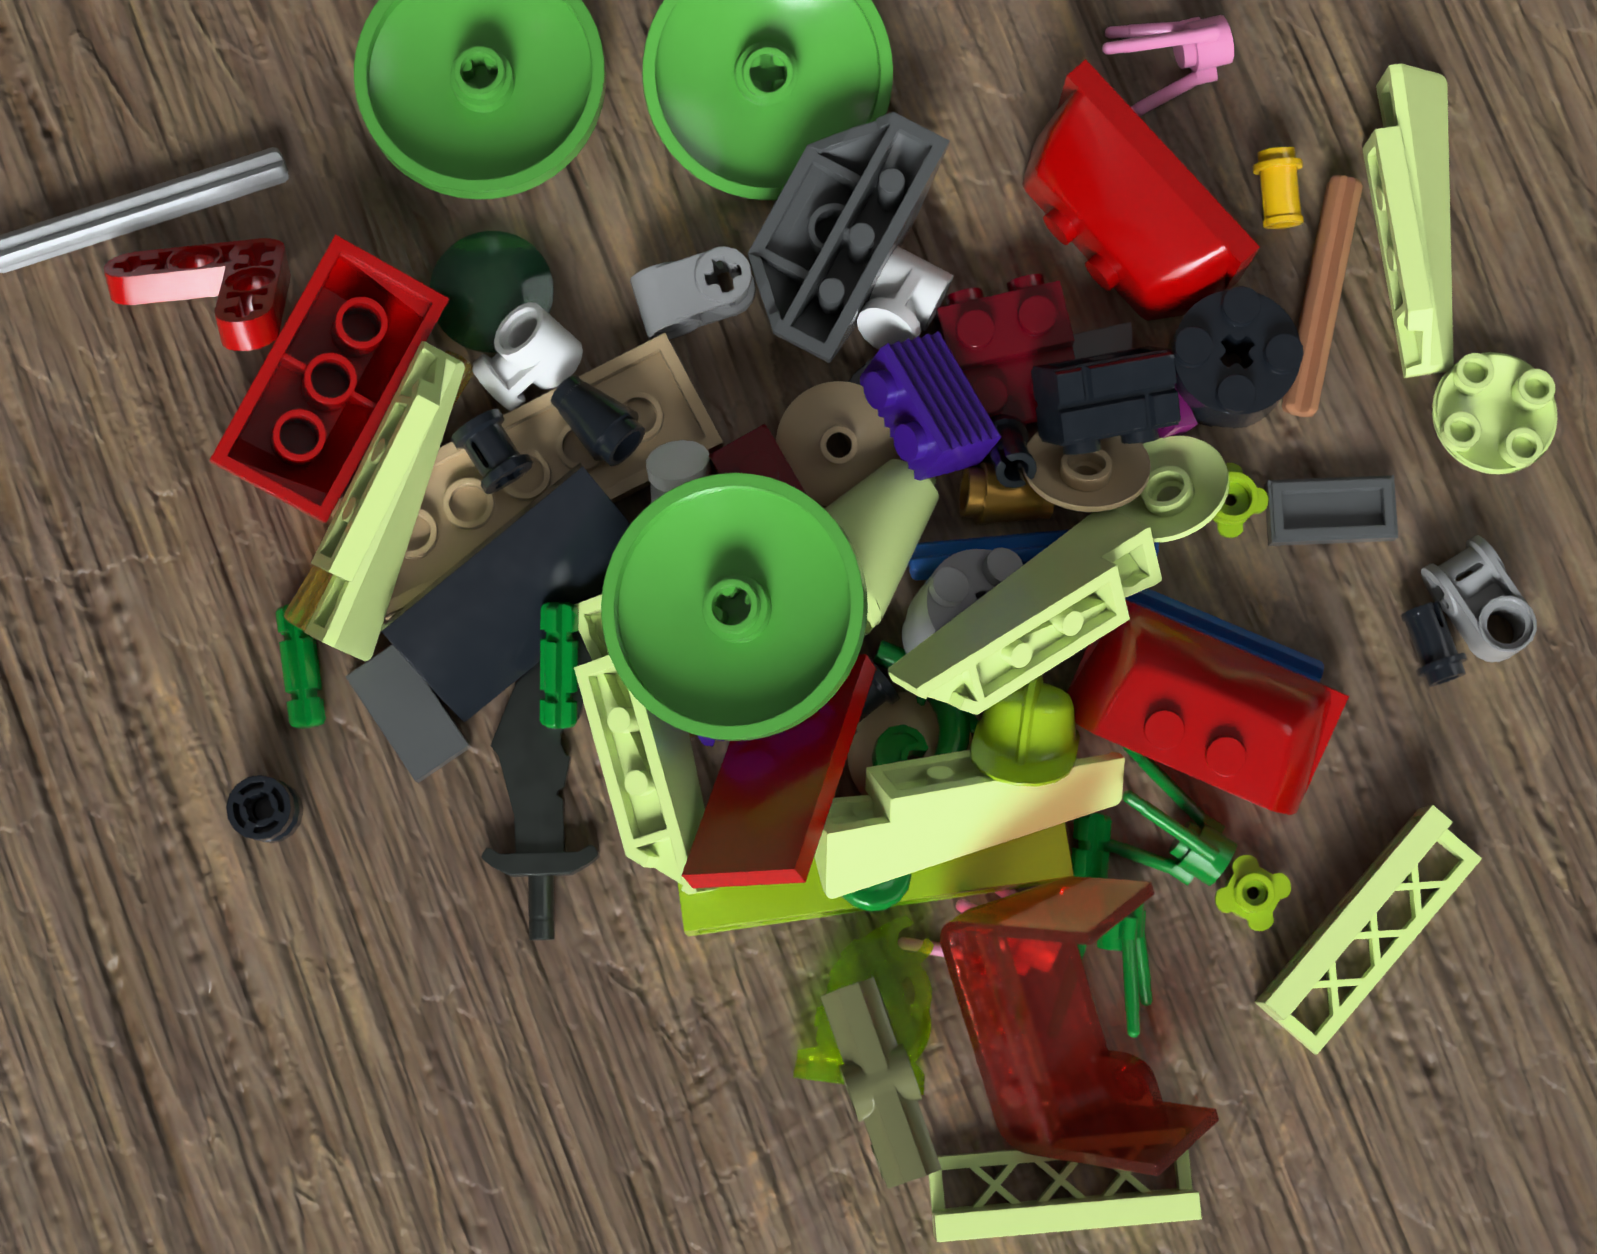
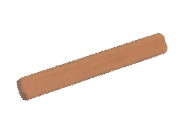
(1323, 292)

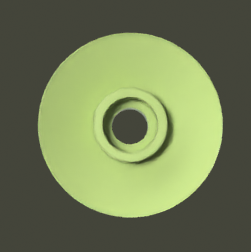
(1183, 487)

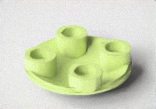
(1495, 412)

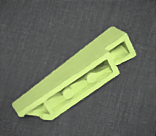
(1412, 213)
(1035, 615)
(946, 809)

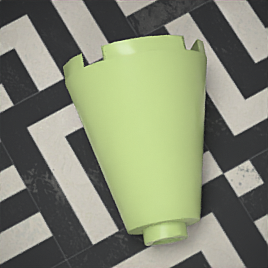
(884, 523)

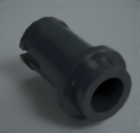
(1011, 452)
(1434, 644)

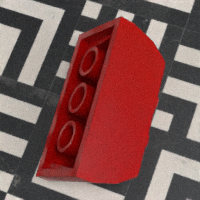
(1131, 204)
(329, 379)
(1206, 708)

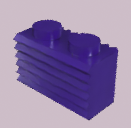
(928, 406)

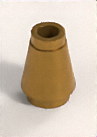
(991, 502)

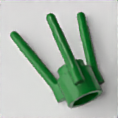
(1199, 848)
(1131, 940)

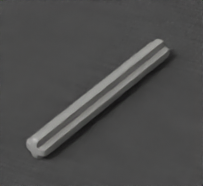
(142, 208)

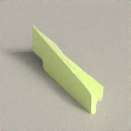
(381, 506)
(643, 762)

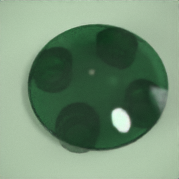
(485, 281)

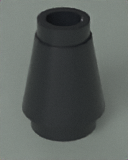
(599, 421)

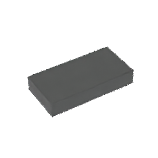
(1331, 510)
(408, 713)

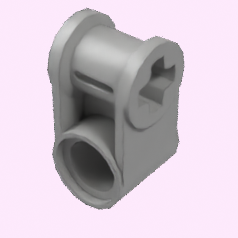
(687, 292)
(1478, 596)

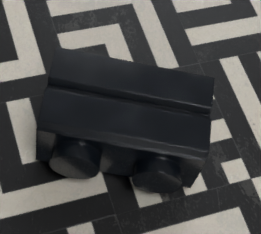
(1106, 397)

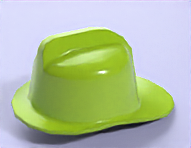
(1027, 737)

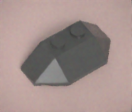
(839, 226)

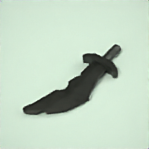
(534, 774)

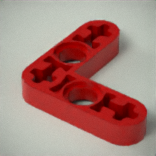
(244, 274)

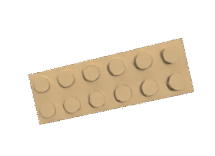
(461, 516)

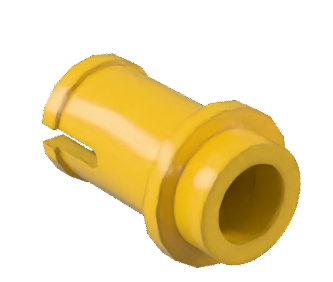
(1279, 187)

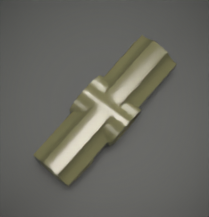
(880, 1083)

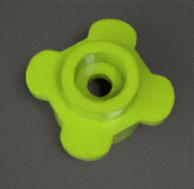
(1248, 501)
(1234, 894)

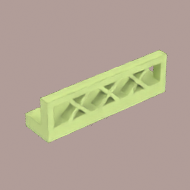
(1360, 909)
(1057, 1214)

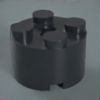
(1254, 330)

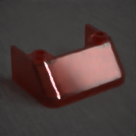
(1041, 1035)

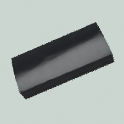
(483, 616)

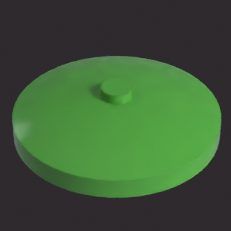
(758, 80)
(480, 90)
(734, 607)

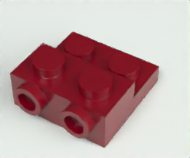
(1004, 337)

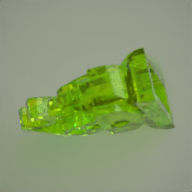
(881, 958)

